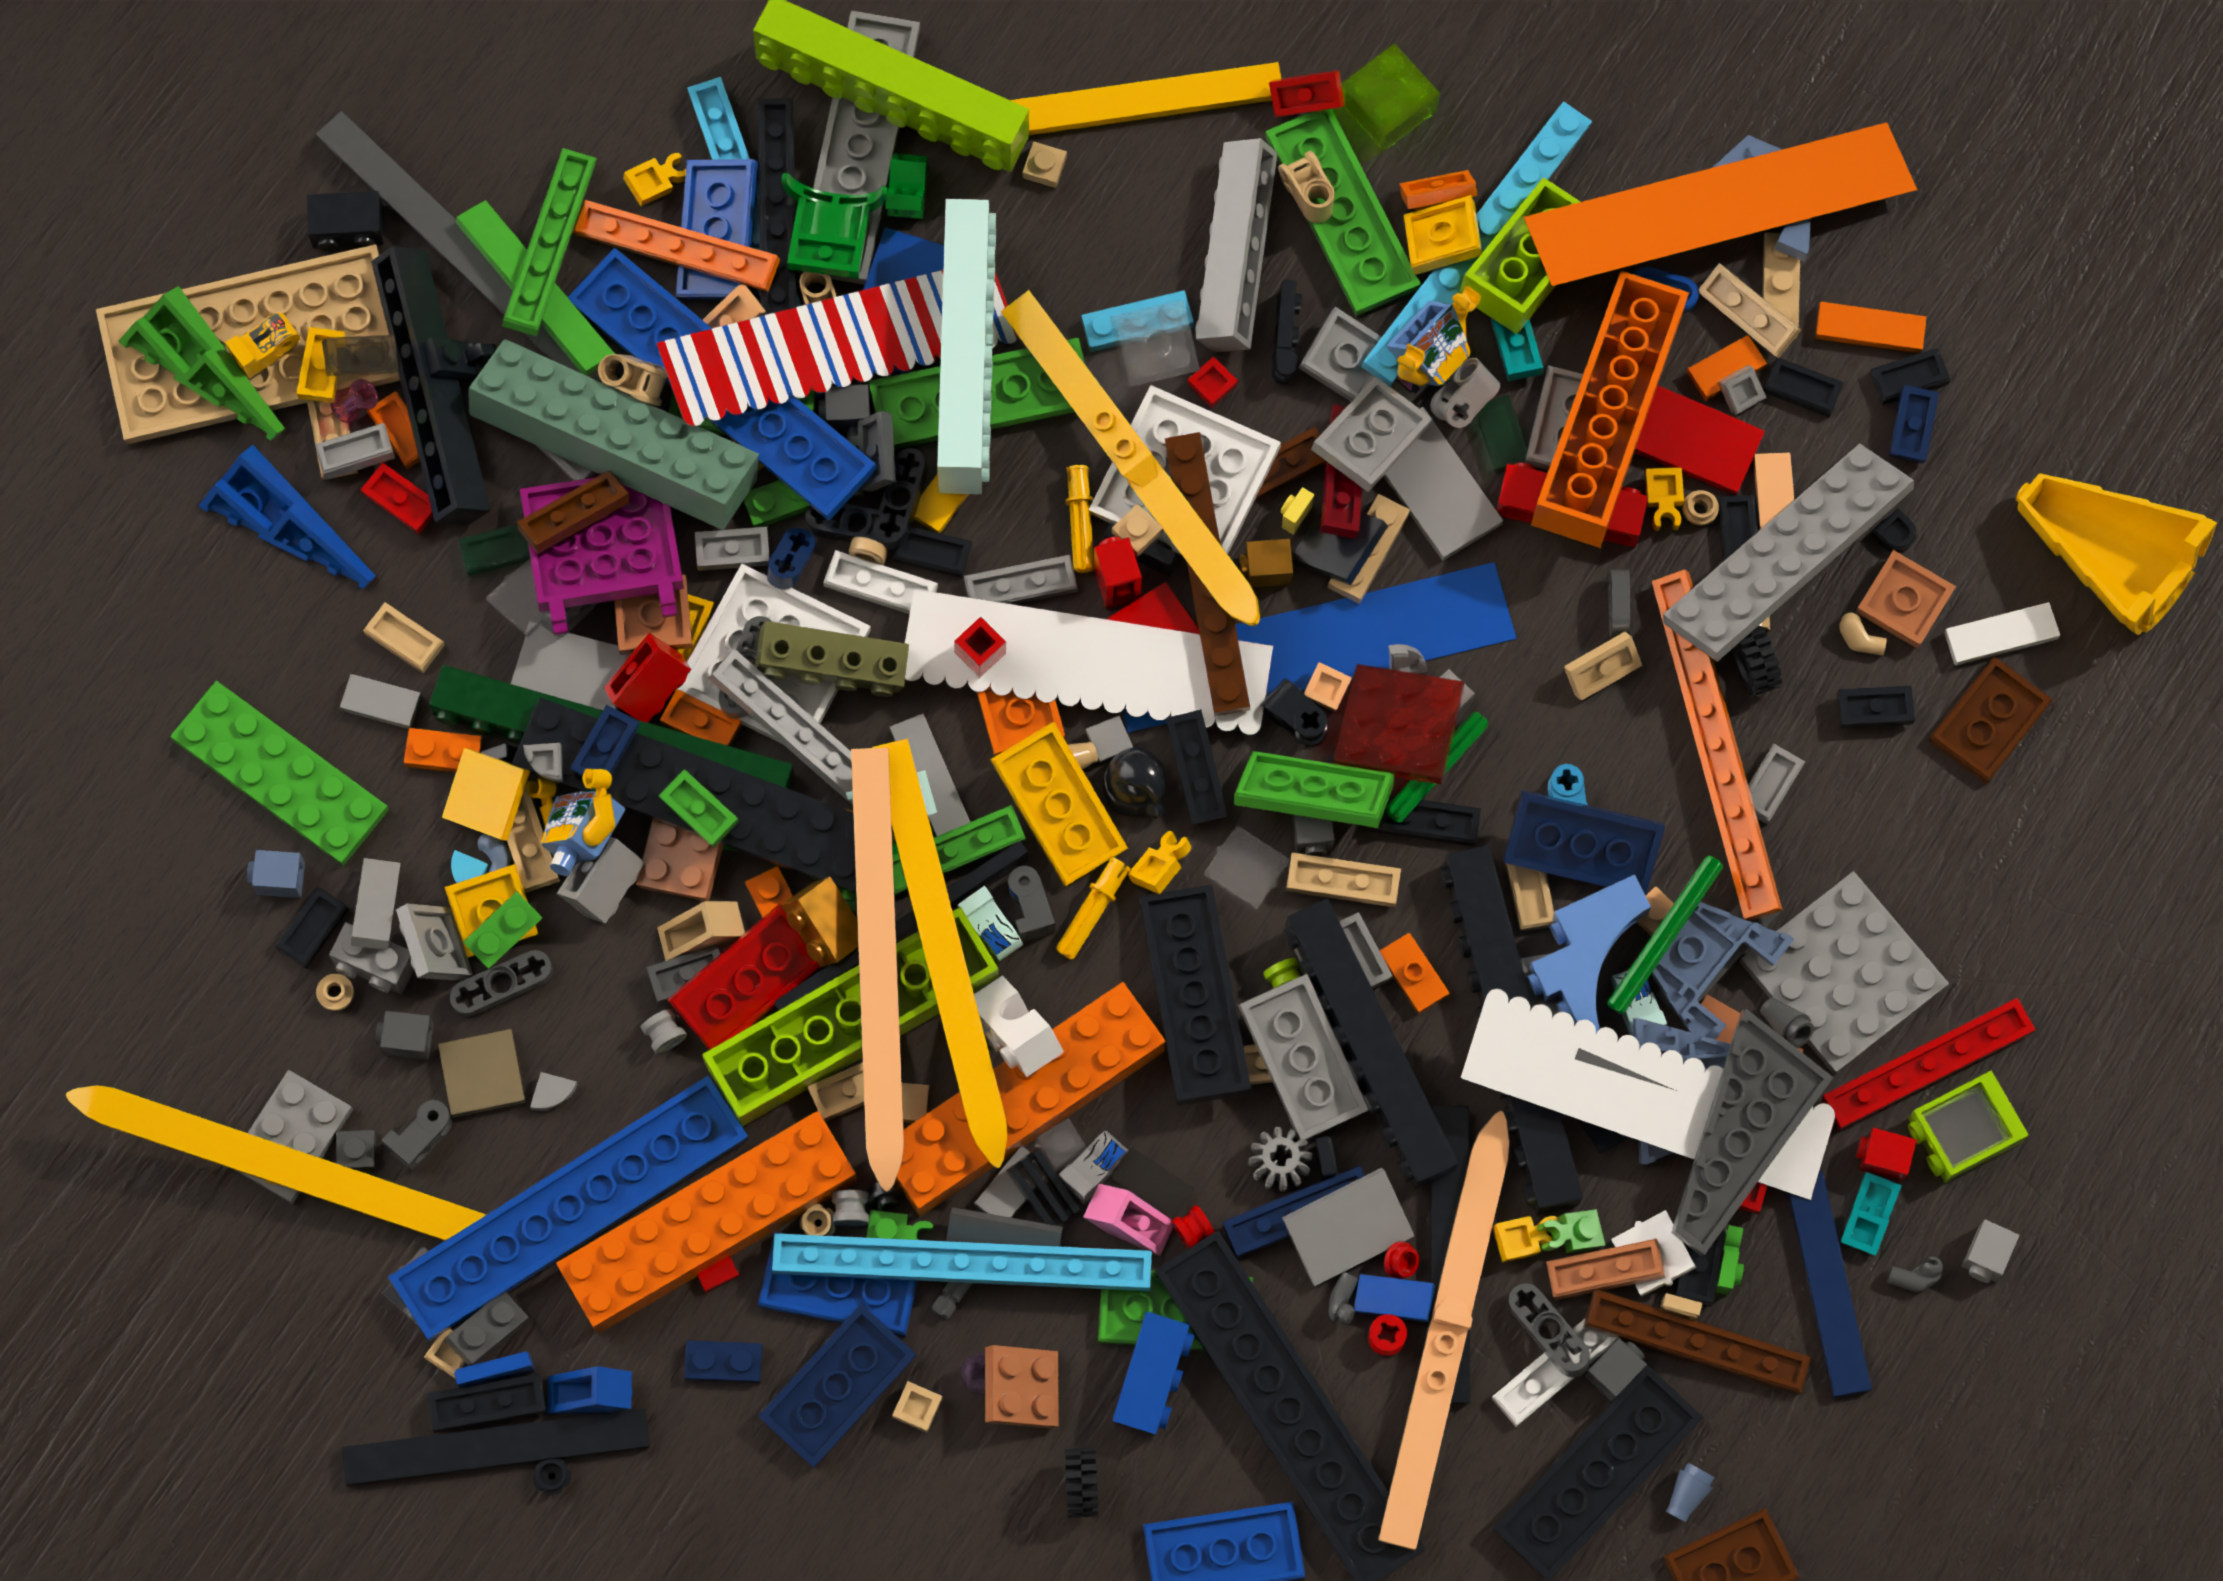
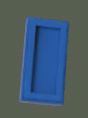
(1395, 1297)
(495, 1370)

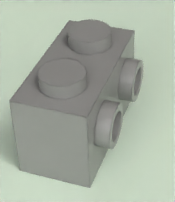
(601, 883)
(382, 968)

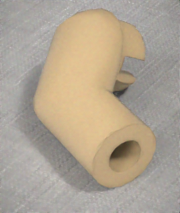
(1857, 637)

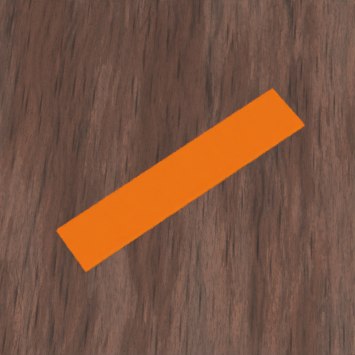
(1719, 204)

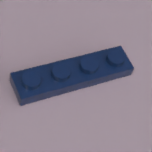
(1265, 1224)

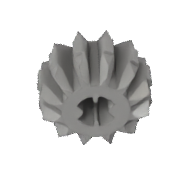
(1293, 1166)

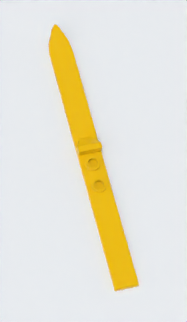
(1133, 459)
(945, 956)
(272, 1162)

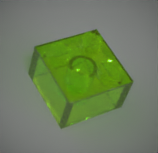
(1389, 97)

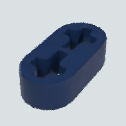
(784, 555)

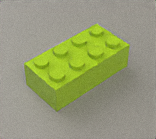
(1510, 269)

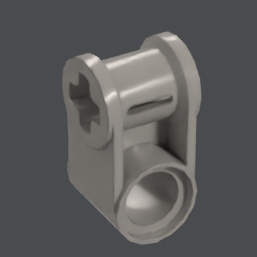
(1466, 393)

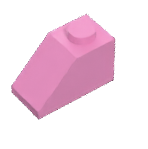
(1129, 1218)

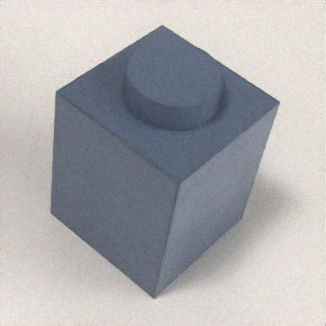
(276, 873)

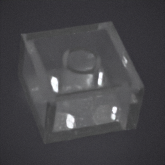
(1154, 343)

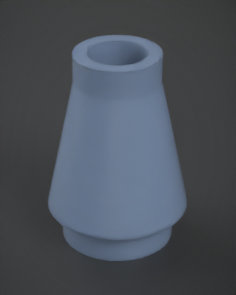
(1689, 1491)

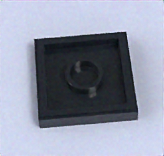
(1338, 555)

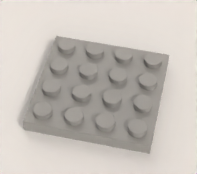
(1848, 972)

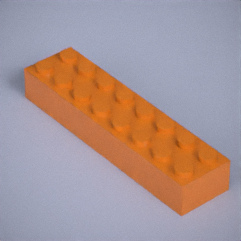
(1610, 409)
(1100, 1050)
(707, 1222)

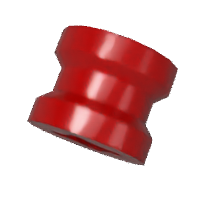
(1192, 1227)
(1384, 1344)

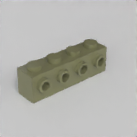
(831, 658)

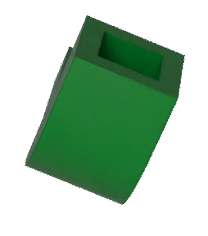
(907, 186)

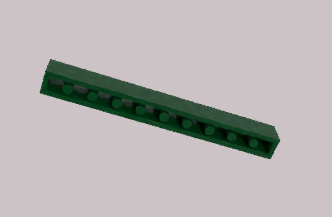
(507, 709)

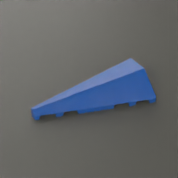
(265, 502)

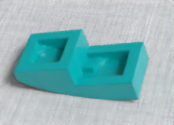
(1870, 1213)

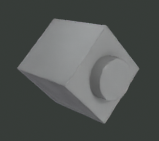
(1989, 1252)

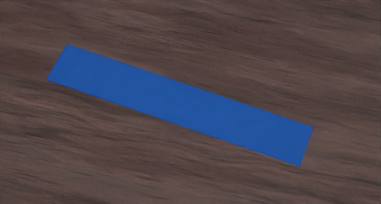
(1430, 614)

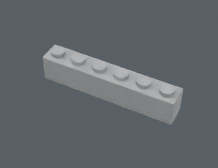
(1236, 245)

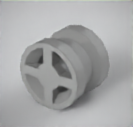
(663, 1031)
(850, 1208)

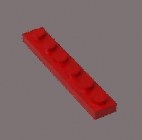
(1929, 1063)

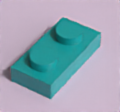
(1518, 351)

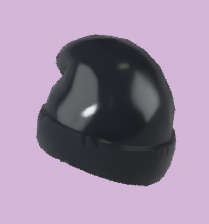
(1135, 783)

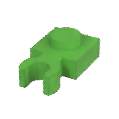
(894, 1226)
(1576, 1231)
(1730, 1270)

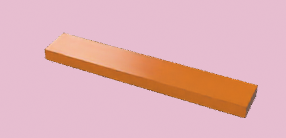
(676, 245)

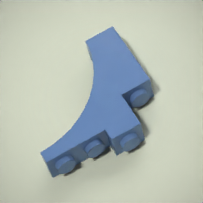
(1588, 933)

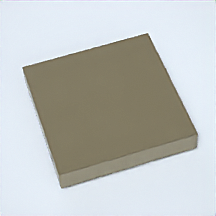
(481, 1073)

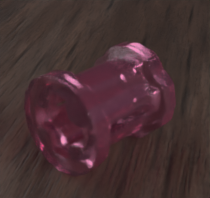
(358, 398)

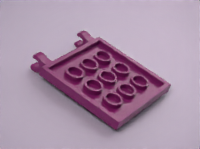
(609, 560)

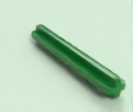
(1416, 790)

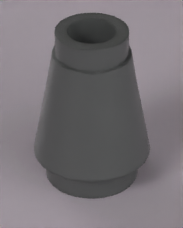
(1787, 1022)

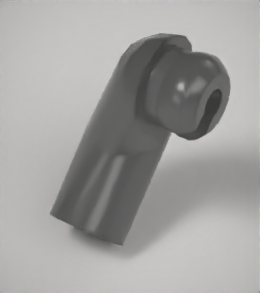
(1919, 1278)

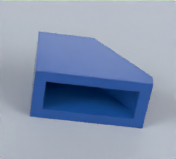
(589, 1391)

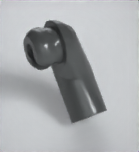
(1339, 1297)

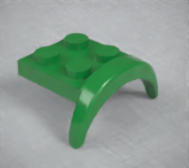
(829, 229)

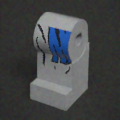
(1093, 1166)

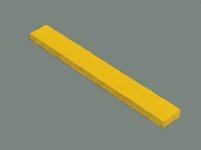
(1150, 98)

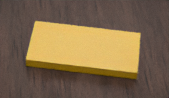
(1058, 803)

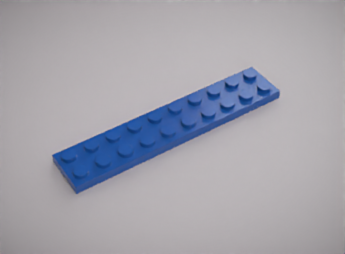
(787, 436)
(568, 1208)

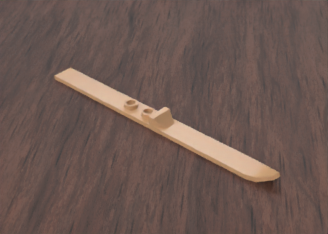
(877, 963)
(1446, 1336)

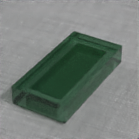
(1502, 433)
(494, 549)

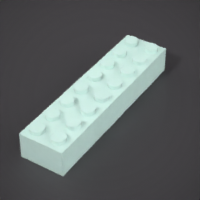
(966, 347)

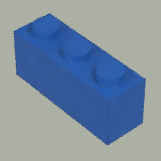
(1153, 1373)

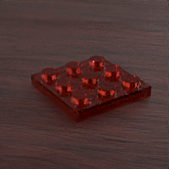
(1399, 723)

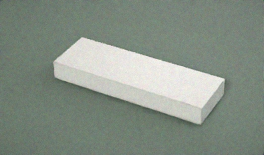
(874, 582)
(2002, 634)

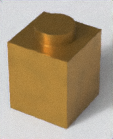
(1267, 563)

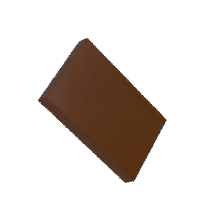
(1990, 720)
(1737, 1552)

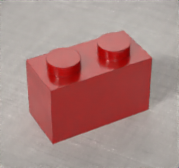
(1117, 572)
(647, 679)

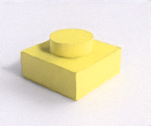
(1296, 509)

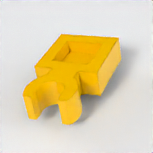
(652, 181)
(1665, 492)
(1159, 866)
(1520, 1238)

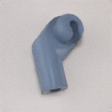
(496, 851)

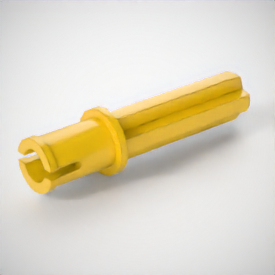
(1080, 518)
(1101, 894)

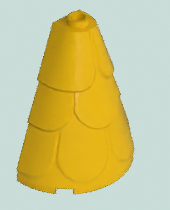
(2118, 545)

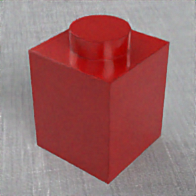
(980, 647)
(1886, 1154)

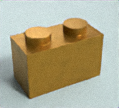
(823, 921)

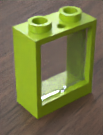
(1966, 1127)

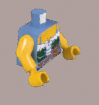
(1434, 340)
(576, 822)

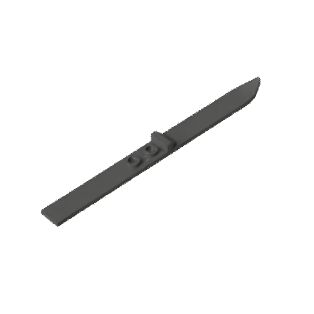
(427, 219)

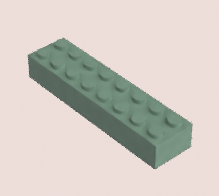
(613, 434)

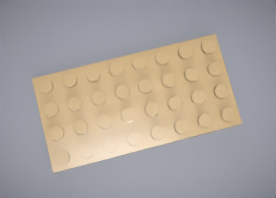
(317, 293)

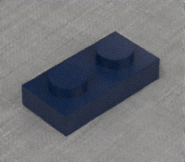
(1913, 424)
(606, 742)
(723, 1361)

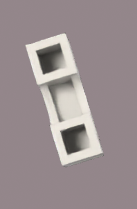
(1007, 1025)

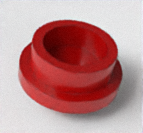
(1401, 1260)

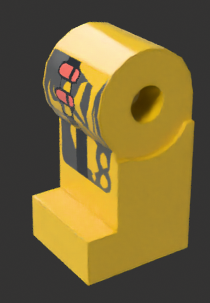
(263, 344)

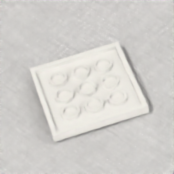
(1233, 454)
(751, 597)

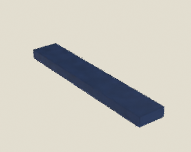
(1830, 1292)

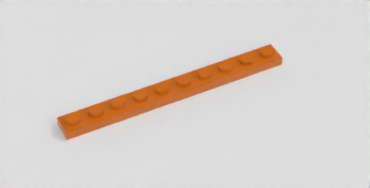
(1720, 762)

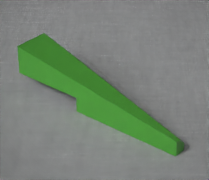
(185, 345)

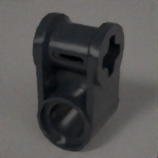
(1291, 709)

